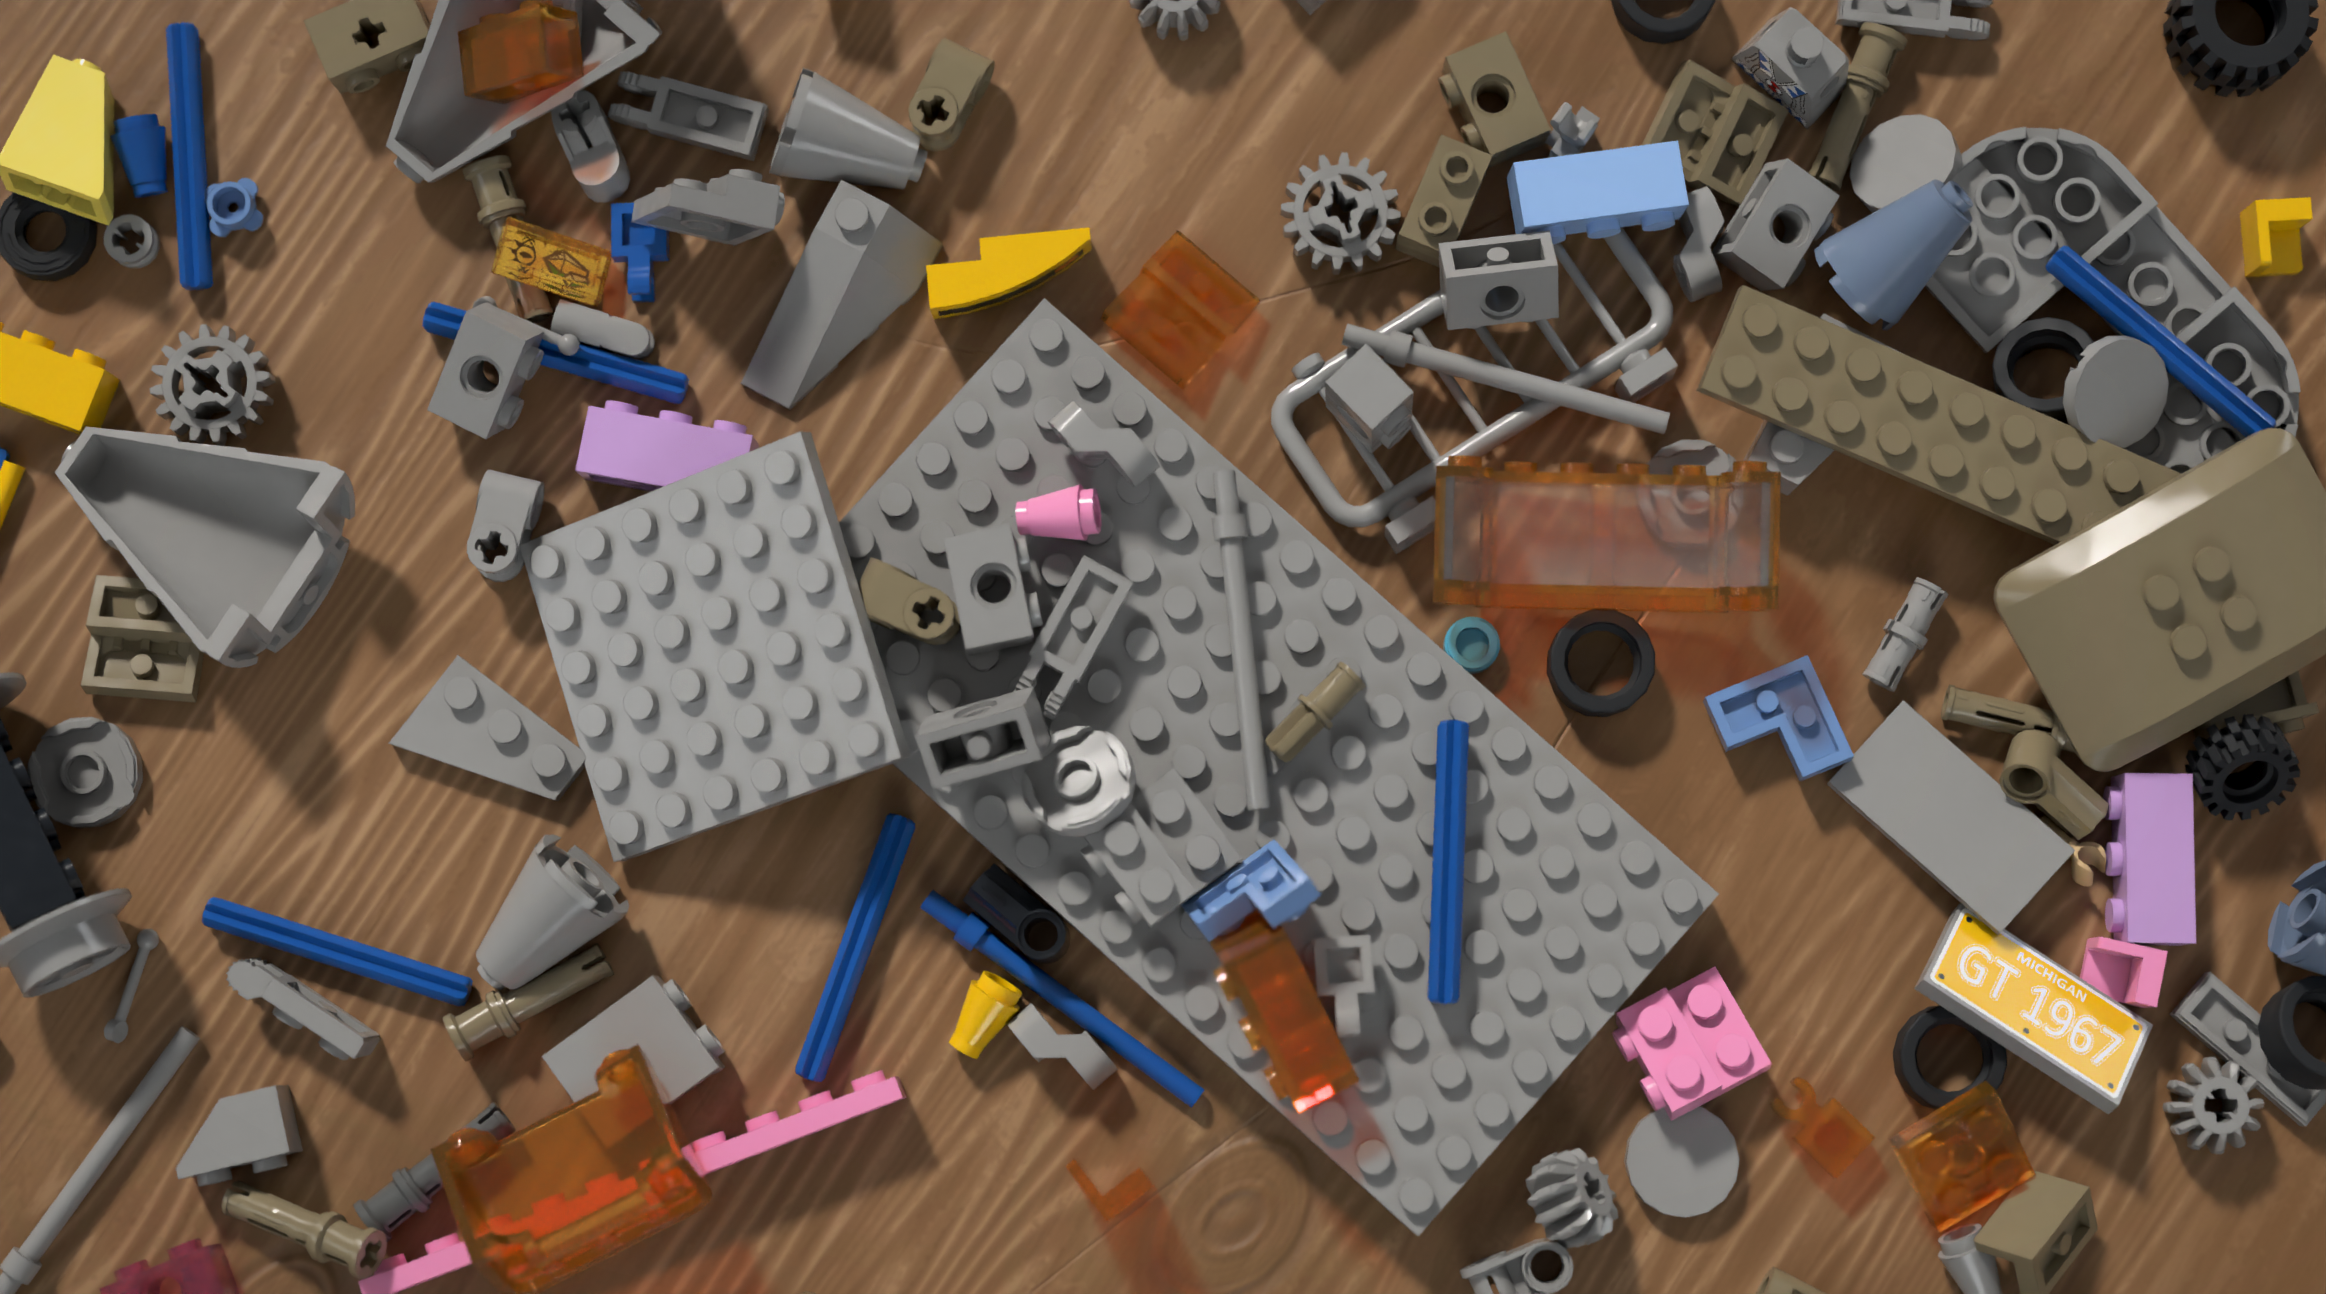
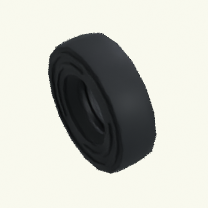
(50, 265)

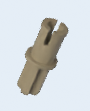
(1314, 712)

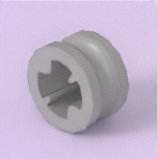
(116, 232)

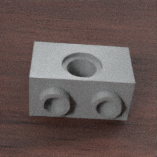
(1749, 240)
(1498, 280)
(465, 392)
(1370, 400)
(972, 560)
(983, 738)

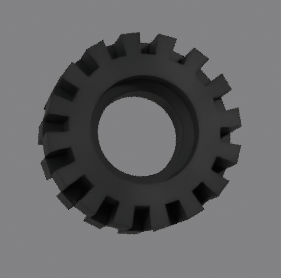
(2232, 747)

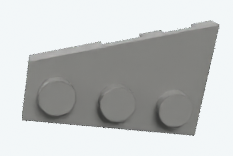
(490, 733)

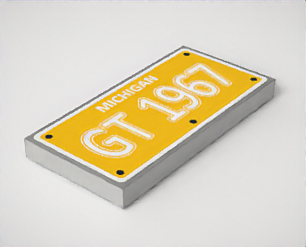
(2035, 1008)

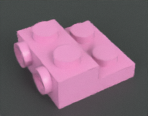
(1690, 1044)

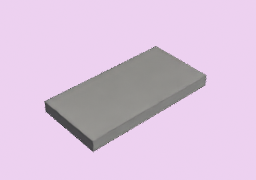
(1950, 817)

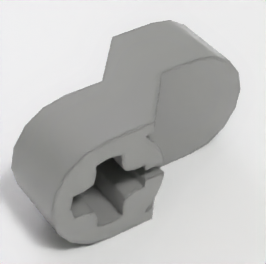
(598, 169)
(1696, 264)
(1117, 445)
(1078, 1049)

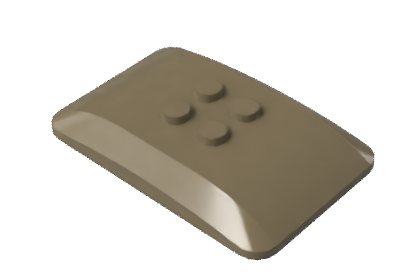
(2177, 601)

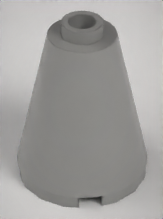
(843, 138)
(548, 914)

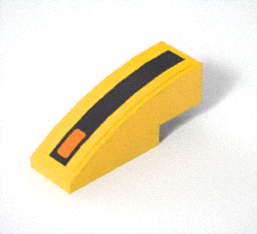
(1006, 270)

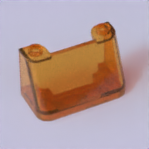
(573, 1181)

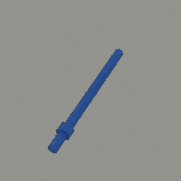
(973, 933)

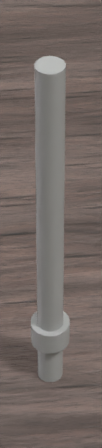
(1400, 349)
(1229, 530)
(23, 1262)

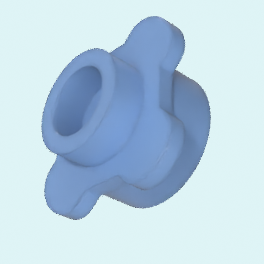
(219, 199)

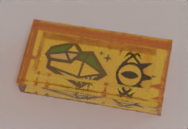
(552, 262)

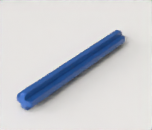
(189, 156)
(2178, 357)
(587, 362)
(1448, 862)
(855, 947)
(337, 951)

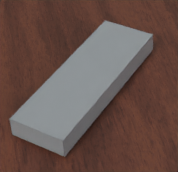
(2231, 1032)

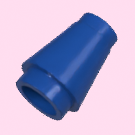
(142, 153)

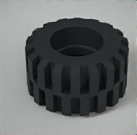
(2231, 65)

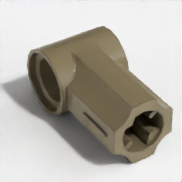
(2040, 778)

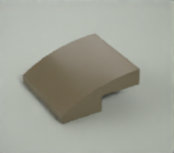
(1719, 130)
(137, 645)

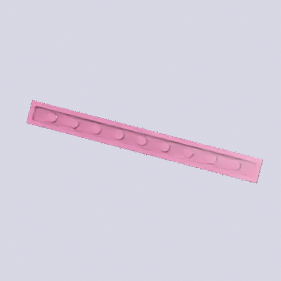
(711, 1151)

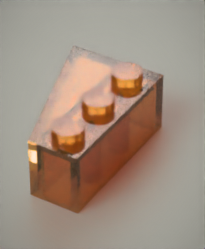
(1282, 1013)

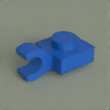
(639, 247)

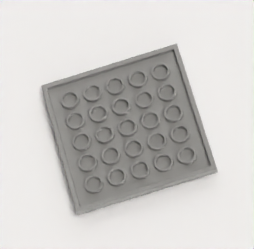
(714, 648)

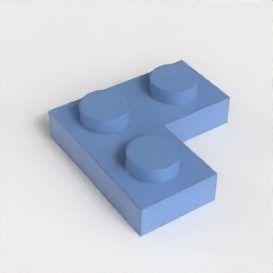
(1786, 702)
(1262, 882)

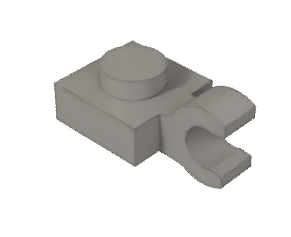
(1570, 130)
(1343, 972)

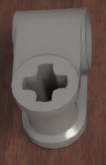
(504, 514)
(1513, 1272)

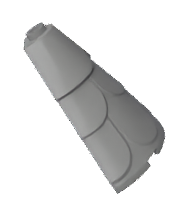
(444, 129)
(216, 532)

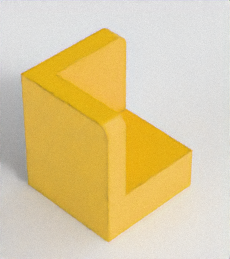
(2273, 236)

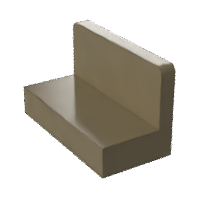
(2040, 1230)

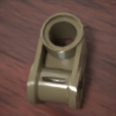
(951, 86)
(898, 599)

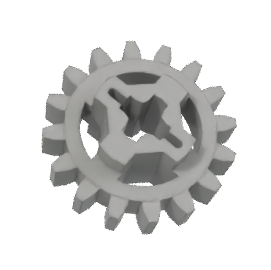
(1317, 220)
(197, 401)

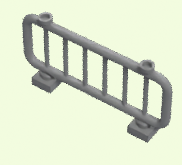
(1414, 520)

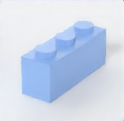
(1599, 191)

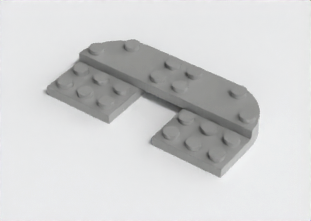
(2063, 189)

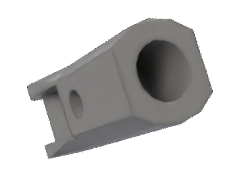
(603, 330)

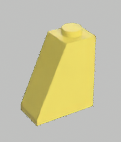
(64, 142)

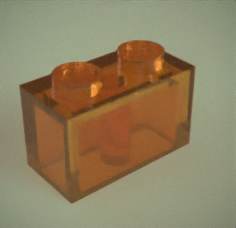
(520, 52)

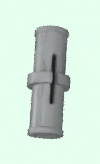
(1905, 634)

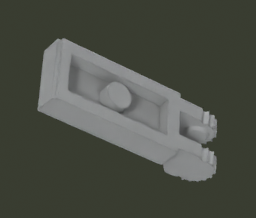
(1915, 17)
(694, 115)
(1076, 629)
(302, 1006)

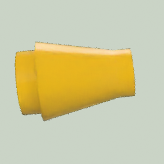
(986, 1010)

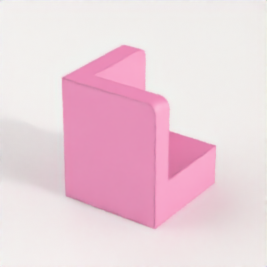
(2124, 971)

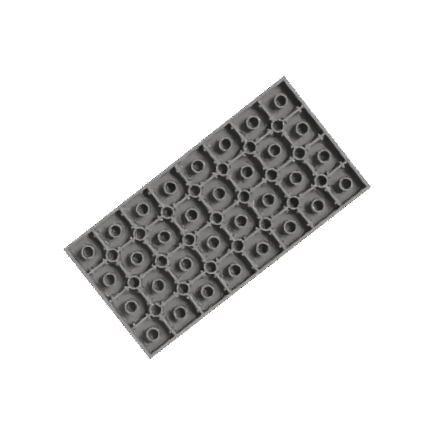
(1559, 881)

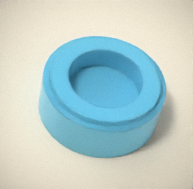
(1472, 644)

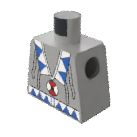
(1795, 65)

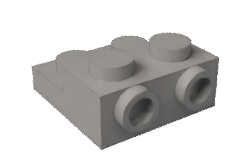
(721, 211)
(1160, 850)

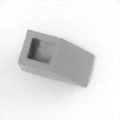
(242, 1131)

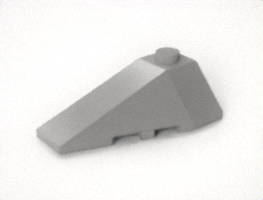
(847, 282)

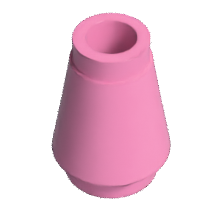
(1061, 514)

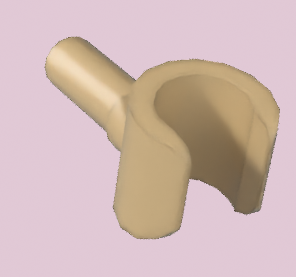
(2084, 854)

